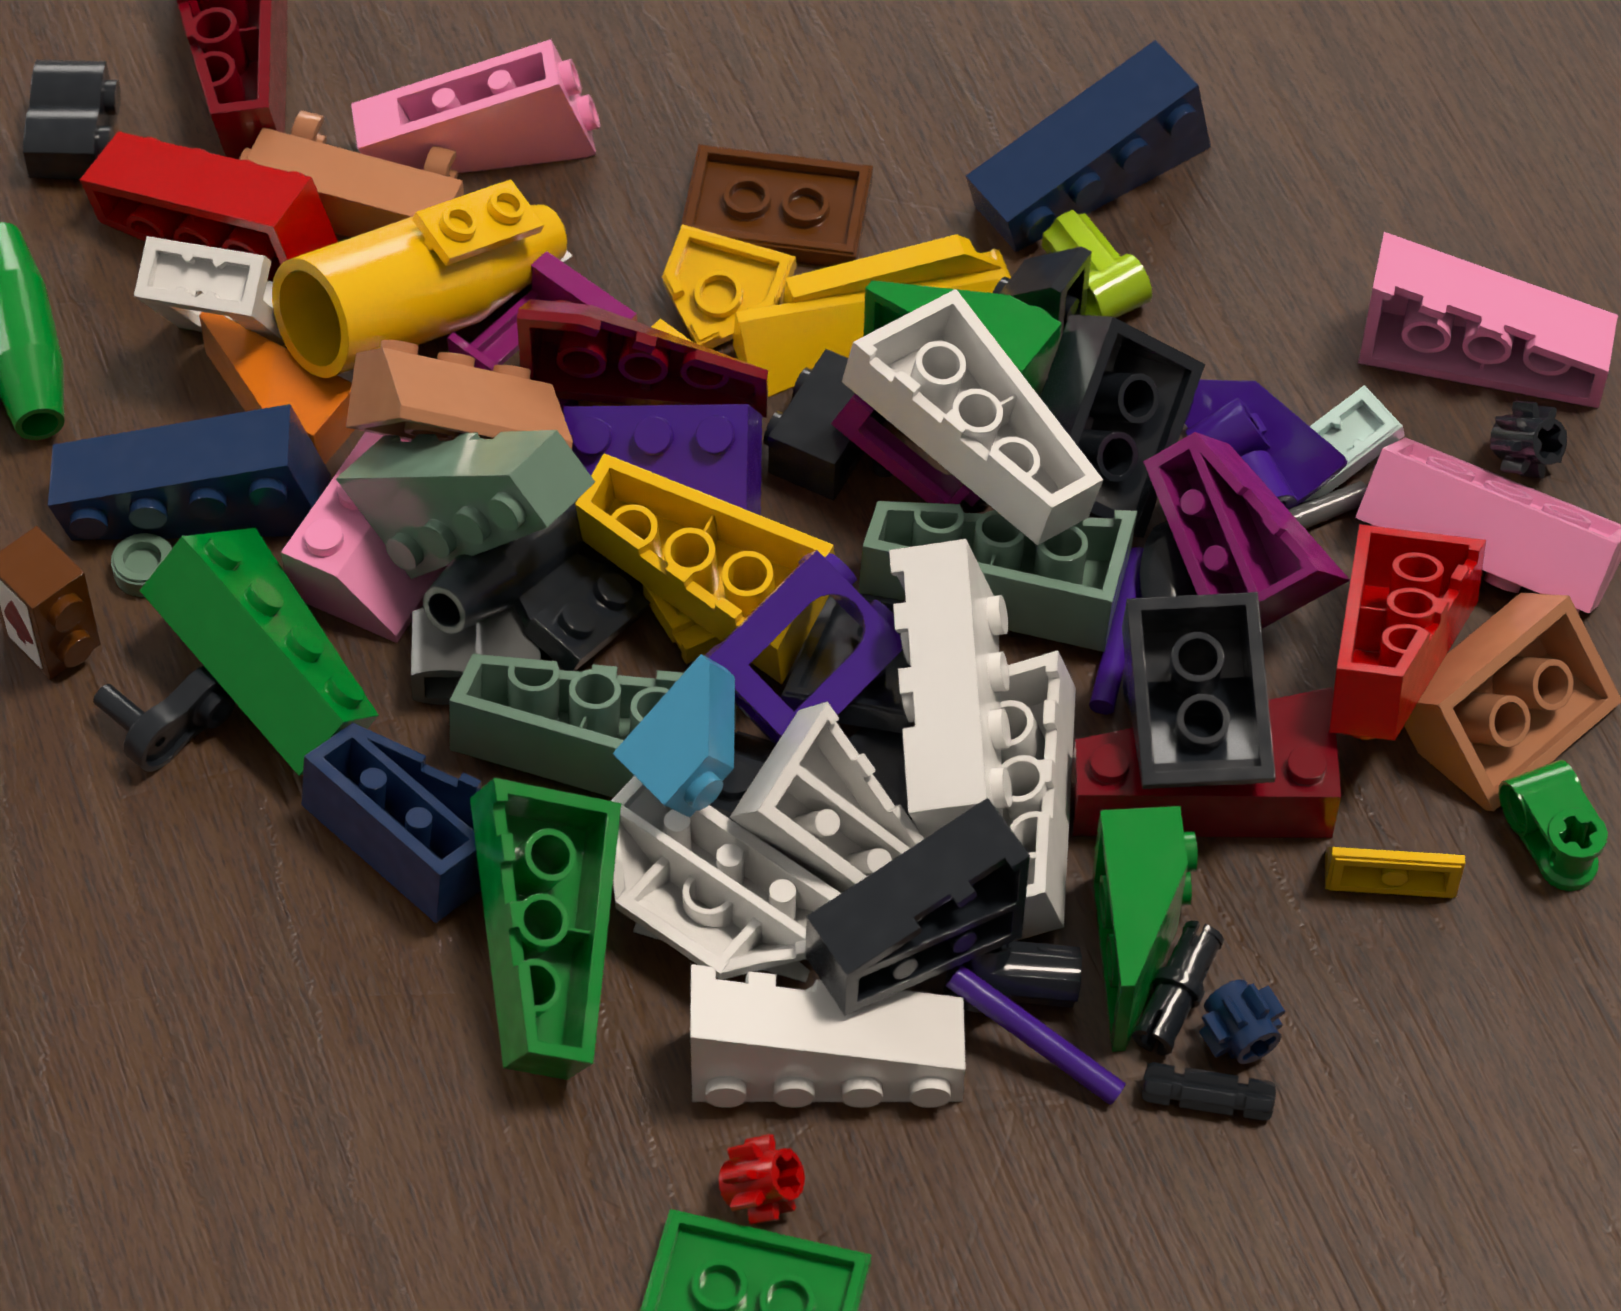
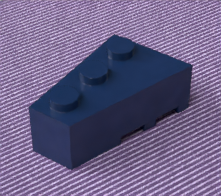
(397, 816)

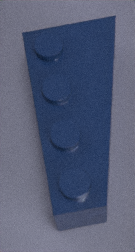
(1093, 148)
(189, 478)

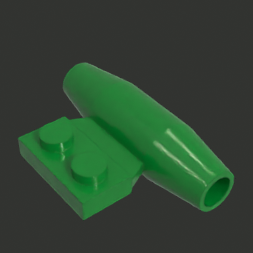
(28, 343)

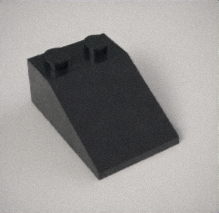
(1198, 690)

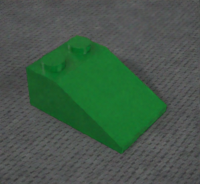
(1021, 330)
(1138, 896)

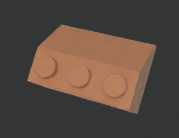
(446, 396)
(1512, 696)

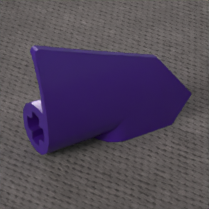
(1266, 436)

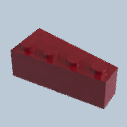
(240, 65)

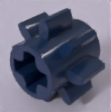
(1242, 1021)

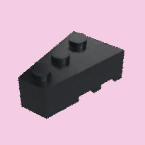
(922, 911)

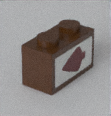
(46, 604)

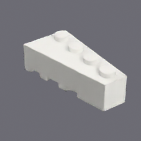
(952, 685)
(1040, 773)

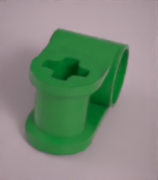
(1555, 824)

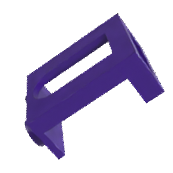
(810, 580)

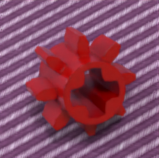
(761, 1179)

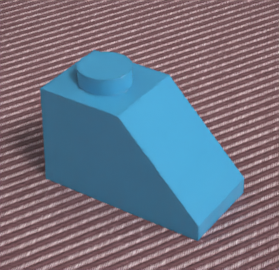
(686, 739)

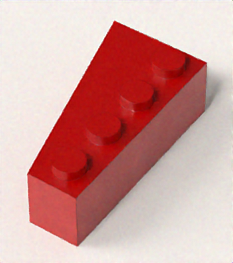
(206, 199)
(1399, 623)

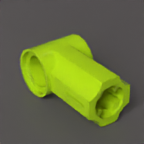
(1115, 281)

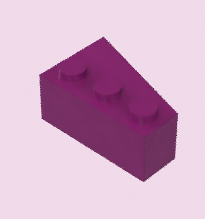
(1237, 530)

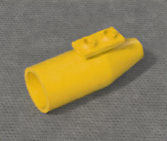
(412, 277)

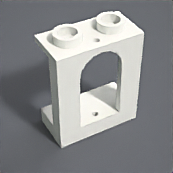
(192, 278)

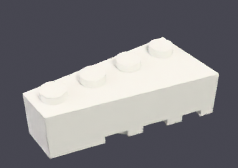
(975, 414)
(802, 1049)

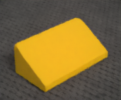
(1393, 872)

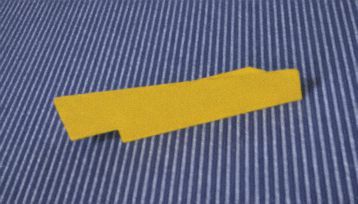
(827, 304)

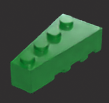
(258, 640)
(546, 914)

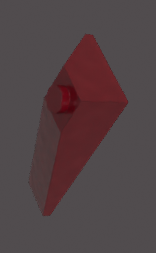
(625, 362)

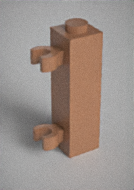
(354, 187)

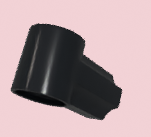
(1028, 973)

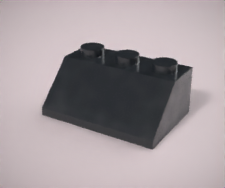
(1120, 404)

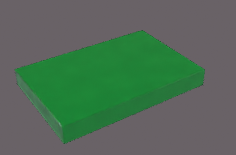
(744, 1268)

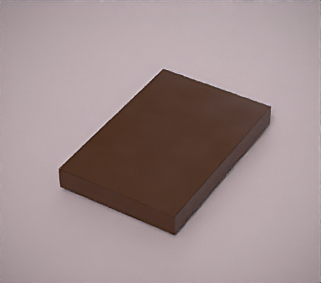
(780, 202)

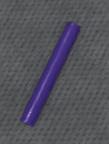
(1112, 659)
(1035, 1034)

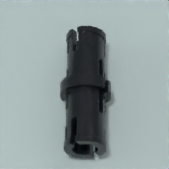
(1178, 987)

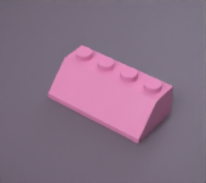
(1527, 533)
(345, 566)

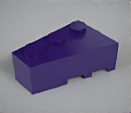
(695, 445)

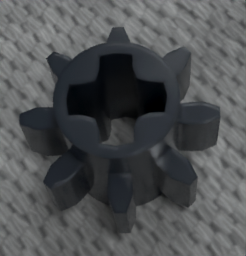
(1528, 439)

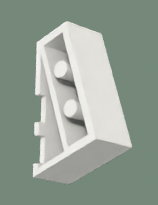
(824, 804)

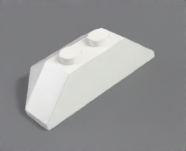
(711, 886)

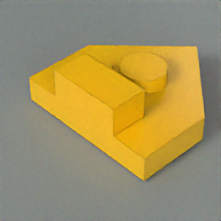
(718, 276)

